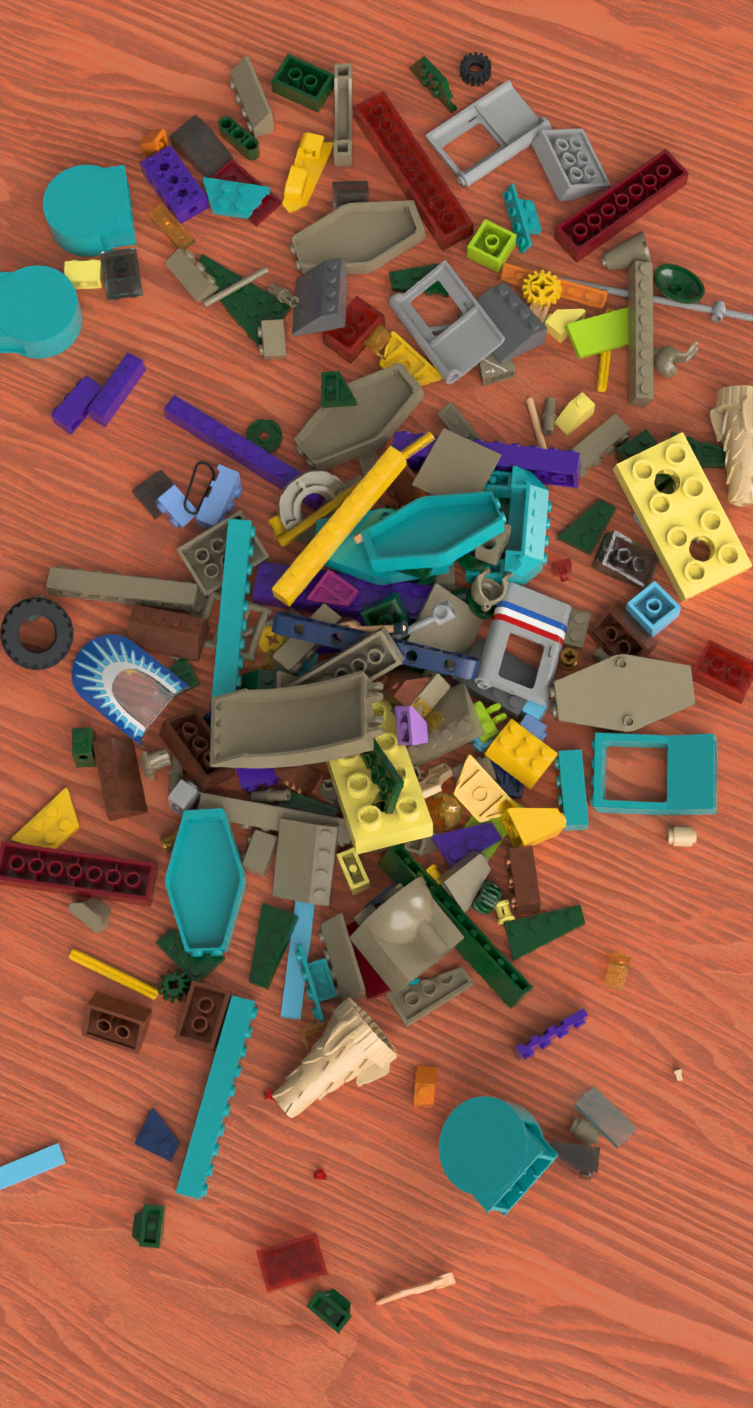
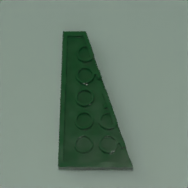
(248, 304)

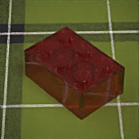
(359, 325)
(724, 672)
(292, 1263)

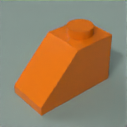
(154, 142)
(425, 1087)

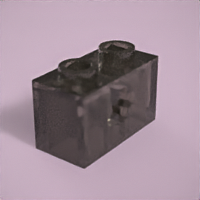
(349, 192)

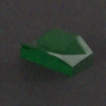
(149, 1226)
(331, 1308)

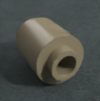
(584, 1131)

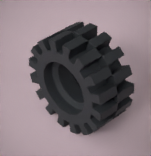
(475, 60)

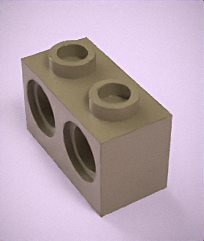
(496, 547)

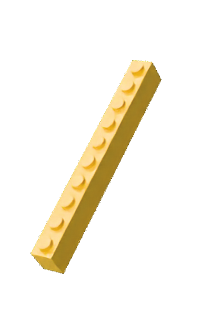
(339, 526)

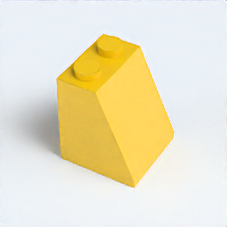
(532, 825)

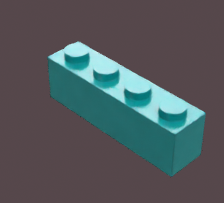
(572, 789)

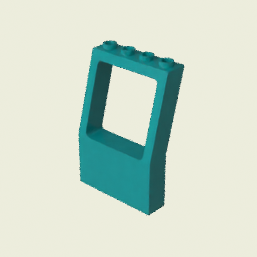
(689, 774)

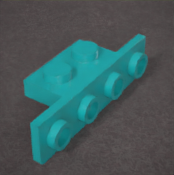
(522, 218)
(319, 981)

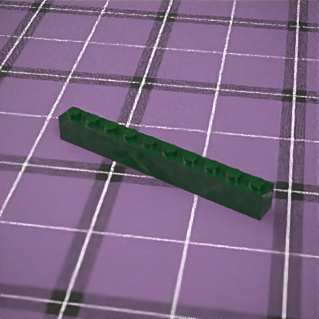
(475, 947)

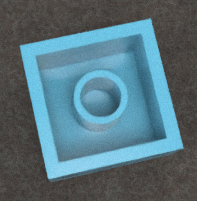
(653, 609)

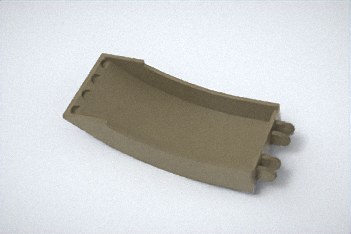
(295, 723)

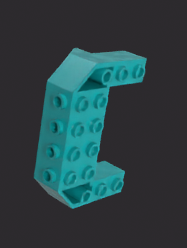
(528, 526)

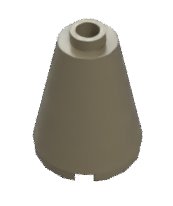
(627, 252)

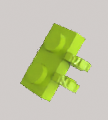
(487, 723)

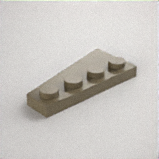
(424, 997)

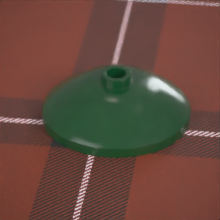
(678, 284)

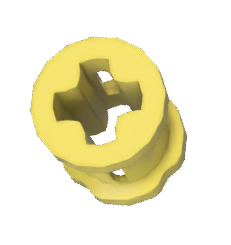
(505, 906)

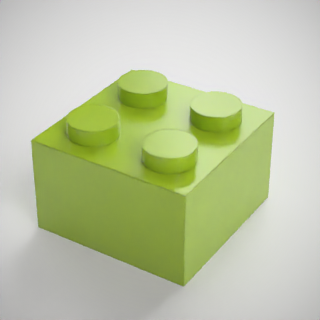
(491, 246)

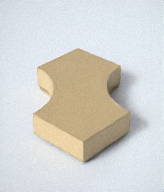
(435, 779)

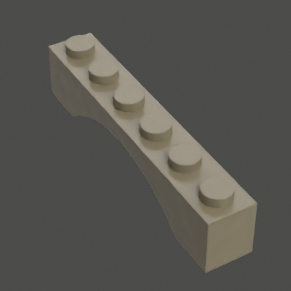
(343, 114)

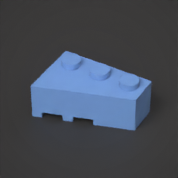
(220, 499)

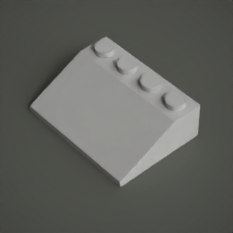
(570, 163)

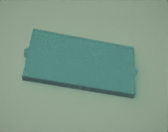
(605, 1117)

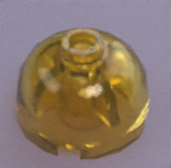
(445, 810)

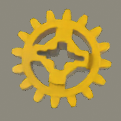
(541, 289)

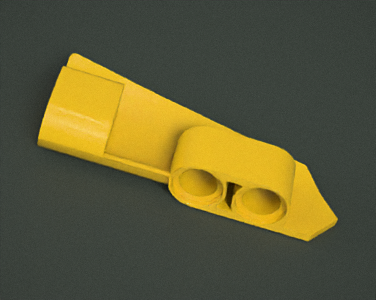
(306, 171)

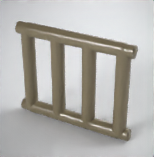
(265, 611)

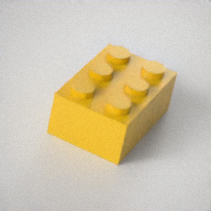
(521, 754)

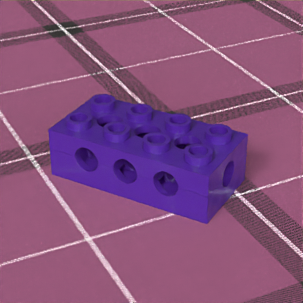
(174, 184)

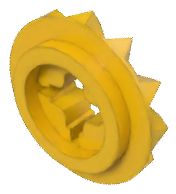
(264, 641)

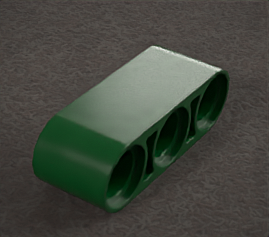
(236, 131)

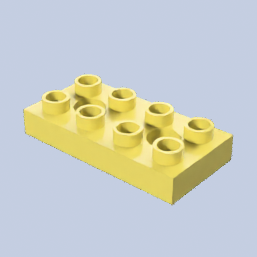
(682, 517)
(357, 794)

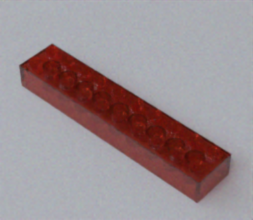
(413, 170)

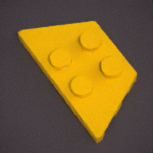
(418, 367)
(480, 792)
(51, 825)

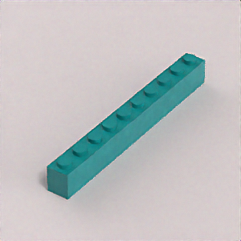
(233, 607)
(216, 1098)

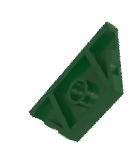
(434, 81)

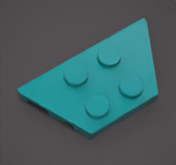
(234, 198)

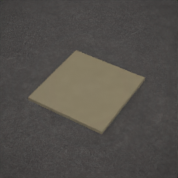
(456, 466)
(453, 635)

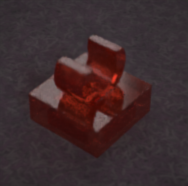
(561, 568)

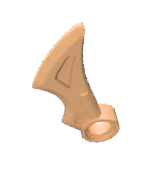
(438, 1282)

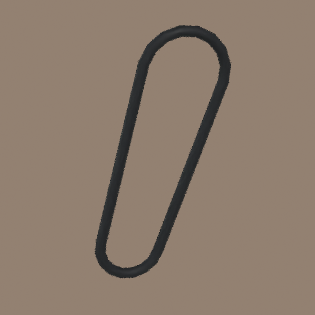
(190, 484)

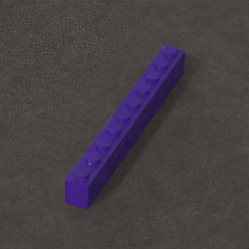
(235, 446)

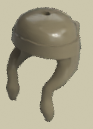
(668, 356)
(487, 591)

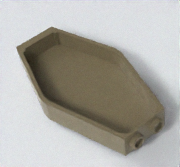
(360, 234)
(352, 431)
(622, 693)

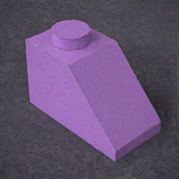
(410, 726)

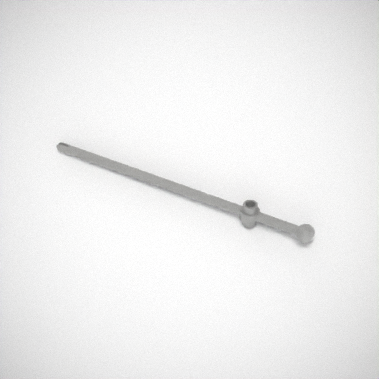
(717, 311)

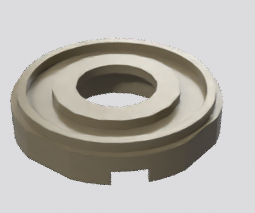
(297, 489)

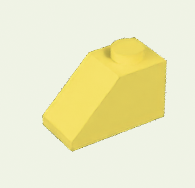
(556, 322)
(575, 414)

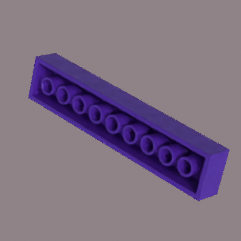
(548, 465)
(268, 574)

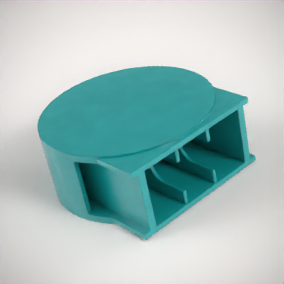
(90, 210)
(38, 312)
(493, 1151)

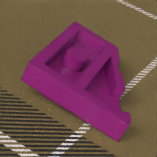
(333, 591)

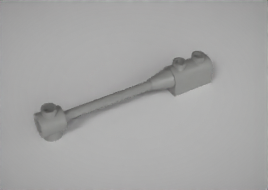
(440, 613)

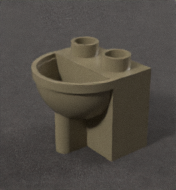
(404, 934)

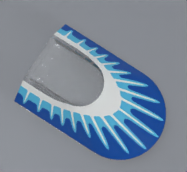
(124, 683)

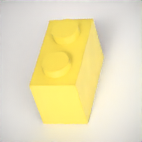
(84, 273)
(353, 871)

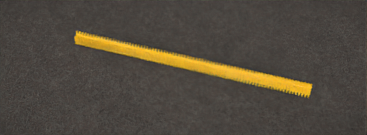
(325, 510)

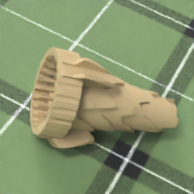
(734, 426)
(347, 1050)

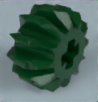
(487, 898)
(174, 979)

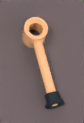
(397, 628)

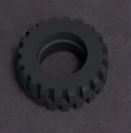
(36, 607)

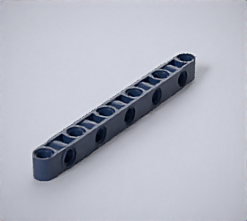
(322, 633)

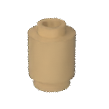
(682, 836)

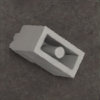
(184, 797)

